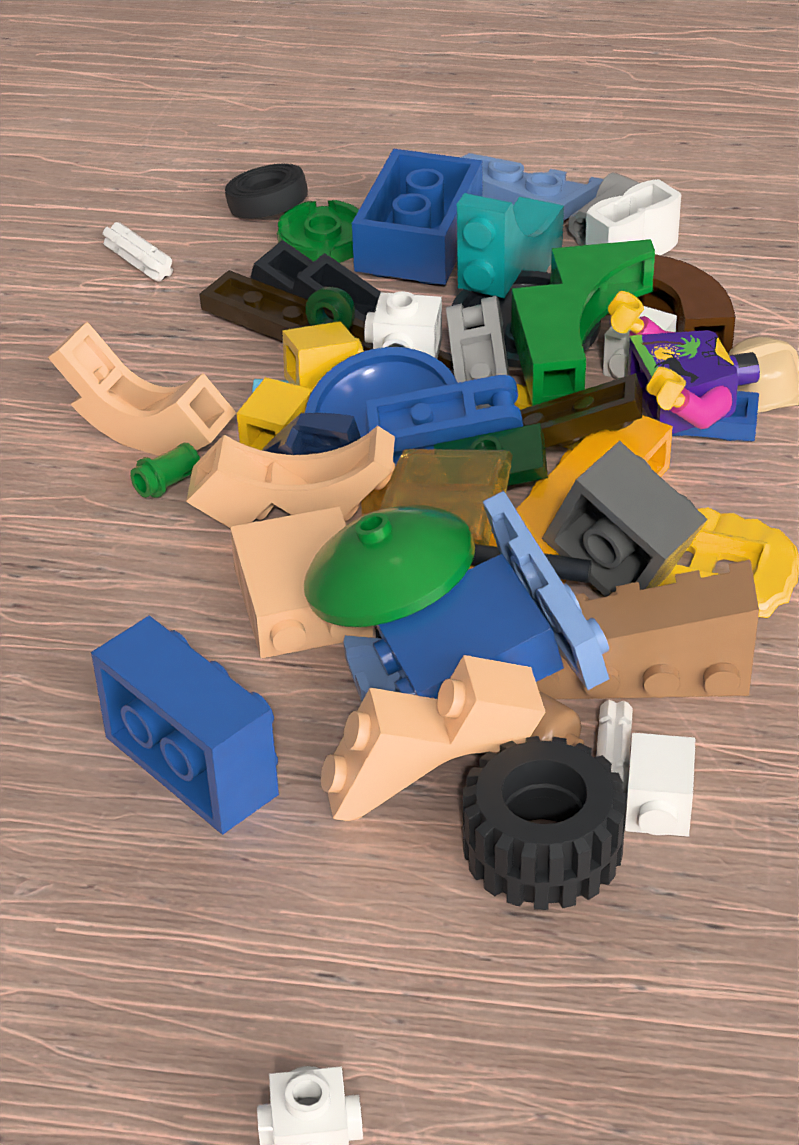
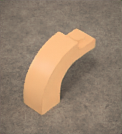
(133, 409)

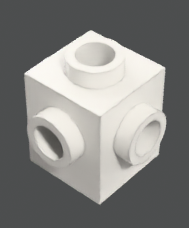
(406, 322)
(309, 1109)

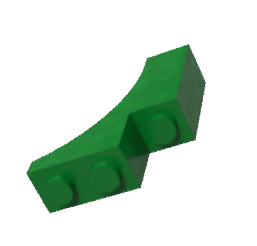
(557, 317)

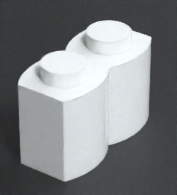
(642, 213)

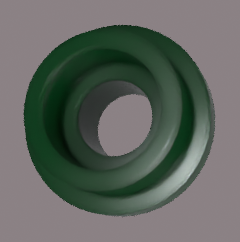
(334, 299)

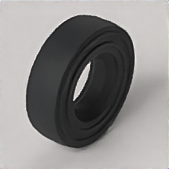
(266, 190)

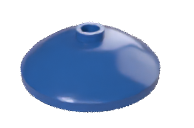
(373, 376)

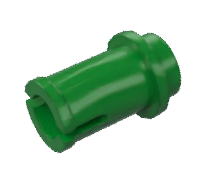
(155, 475)

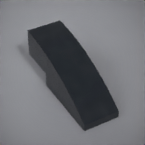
(297, 274)

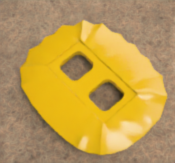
(740, 539)

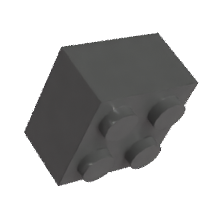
(624, 522)

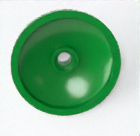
(388, 565)

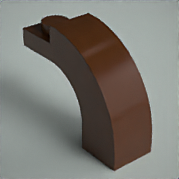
(692, 297)

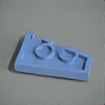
(578, 639)

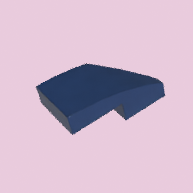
(314, 434)

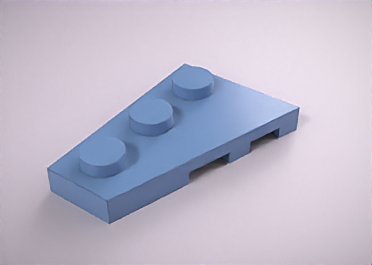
(508, 181)

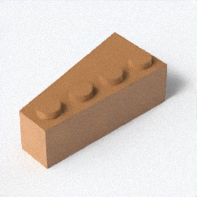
(672, 639)

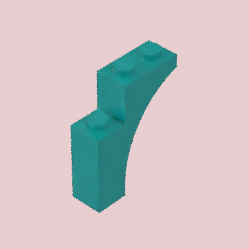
(503, 240)

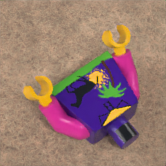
(682, 374)

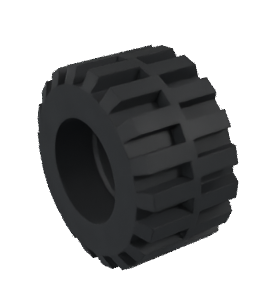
(537, 859)

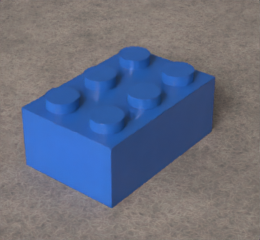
(412, 216)
(187, 723)

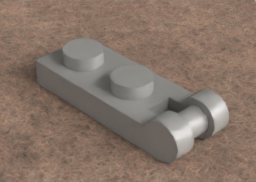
(479, 350)

